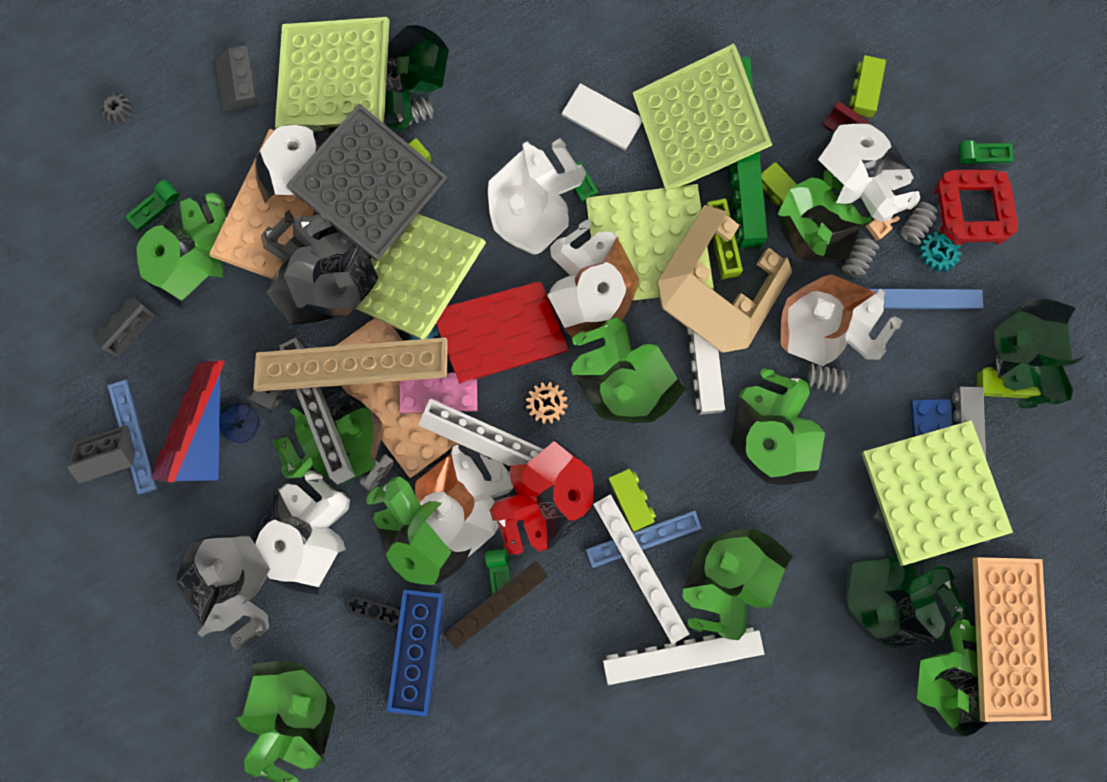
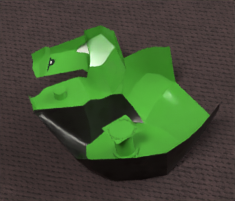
(624, 382)
(290, 716)

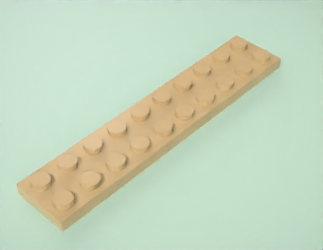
(351, 364)

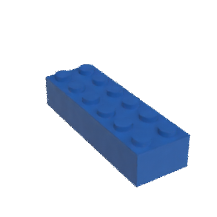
(415, 653)

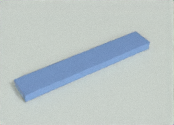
(932, 298)
(127, 415)
(646, 538)

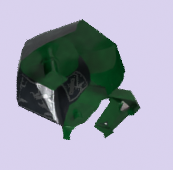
(414, 66)
(1033, 349)
(897, 605)

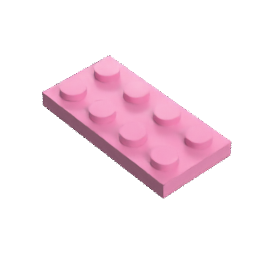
(448, 391)

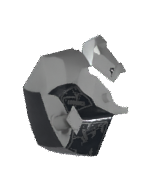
(237, 572)

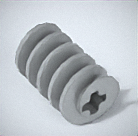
(420, 110)
(919, 222)
(859, 257)
(828, 378)

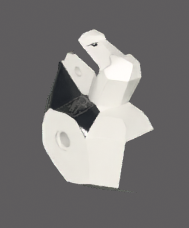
(285, 155)
(868, 169)
(297, 534)

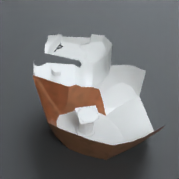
(598, 281)
(829, 315)
(466, 498)

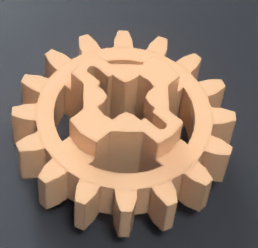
(539, 398)

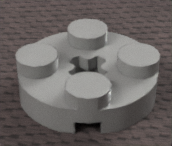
(380, 471)

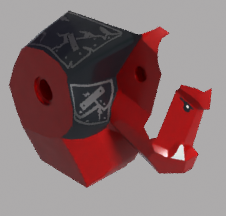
(551, 499)

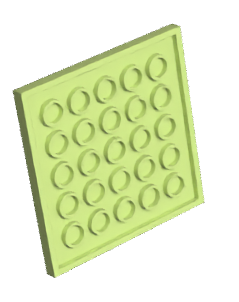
(331, 70)
(702, 118)
(648, 228)
(420, 275)
(936, 493)

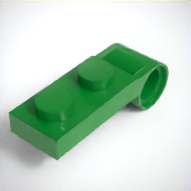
(985, 153)
(153, 206)
(499, 568)

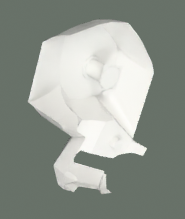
(527, 197)

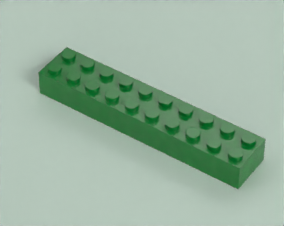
(748, 194)

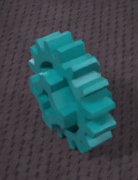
(939, 252)

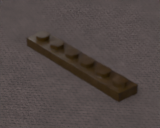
(495, 605)

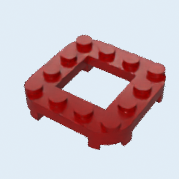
(951, 211)

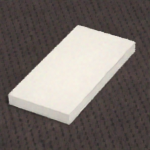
(602, 117)

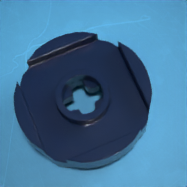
(228, 420)

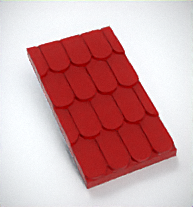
(500, 332)
(193, 438)

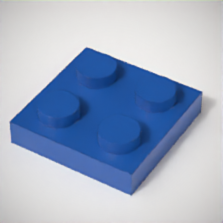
(930, 415)

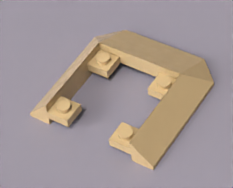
(699, 307)

